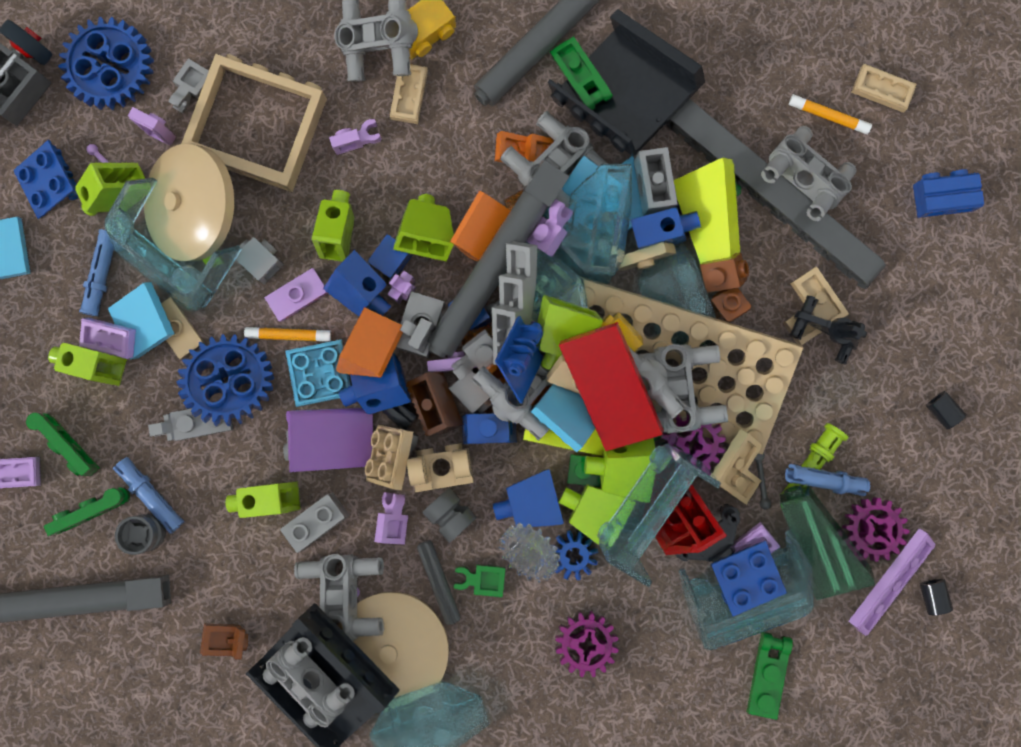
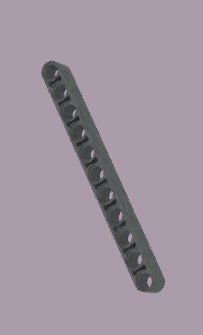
(782, 197)

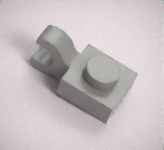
(189, 83)
(478, 353)

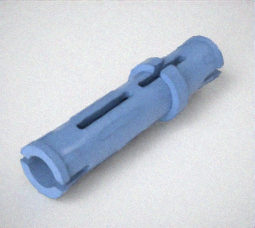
(97, 276)
(836, 481)
(148, 495)

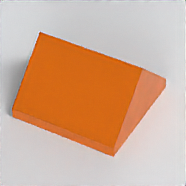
(479, 226)
(369, 345)

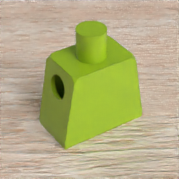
(103, 183)
(334, 227)
(425, 229)
(560, 322)
(84, 361)
(621, 466)
(264, 500)
(590, 509)

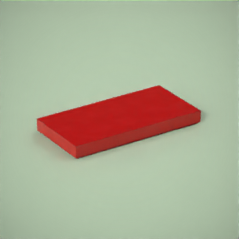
(611, 387)

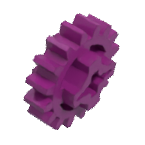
(704, 444)
(886, 520)
(601, 647)

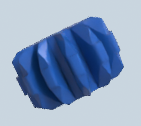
(582, 550)

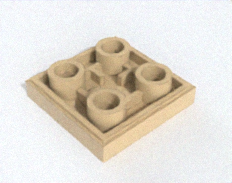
(388, 457)

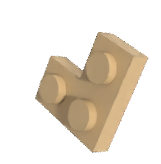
(827, 308)
(734, 466)

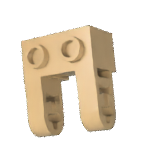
(422, 471)

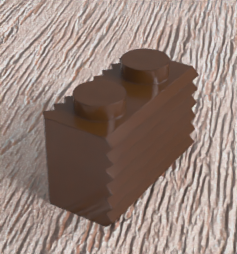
(434, 403)

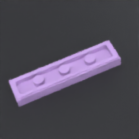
(892, 582)

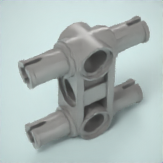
(375, 33)
(559, 153)
(809, 172)
(656, 384)
(681, 384)
(502, 395)
(339, 592)
(321, 702)

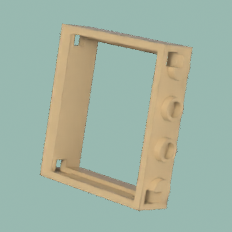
(282, 81)

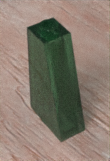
(833, 556)

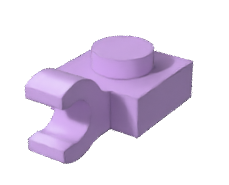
(348, 140)
(550, 232)
(401, 287)
(392, 524)

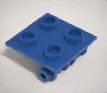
(46, 179)
(520, 357)
(748, 578)

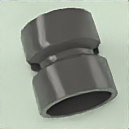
(449, 515)
(139, 534)

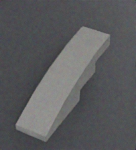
(515, 292)

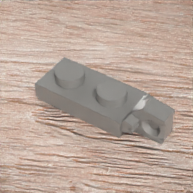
(183, 425)

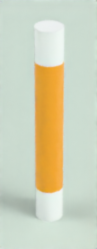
(830, 114)
(287, 334)

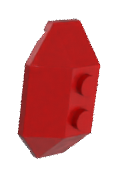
(689, 527)

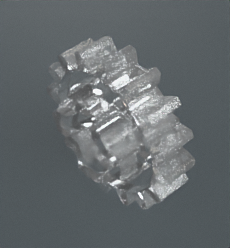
(529, 552)

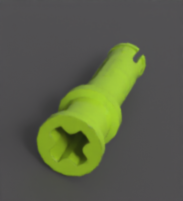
(823, 449)

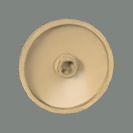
(190, 203)
(413, 642)

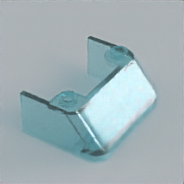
(183, 284)
(648, 508)
(718, 626)

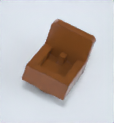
(725, 273)
(730, 304)
(223, 640)

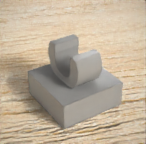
(418, 333)

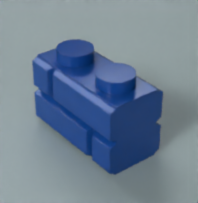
(948, 194)

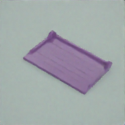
(328, 439)

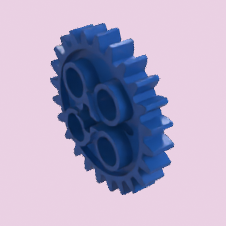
(117, 41)
(233, 403)

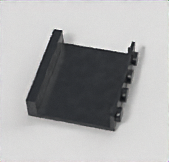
(646, 82)
(342, 664)

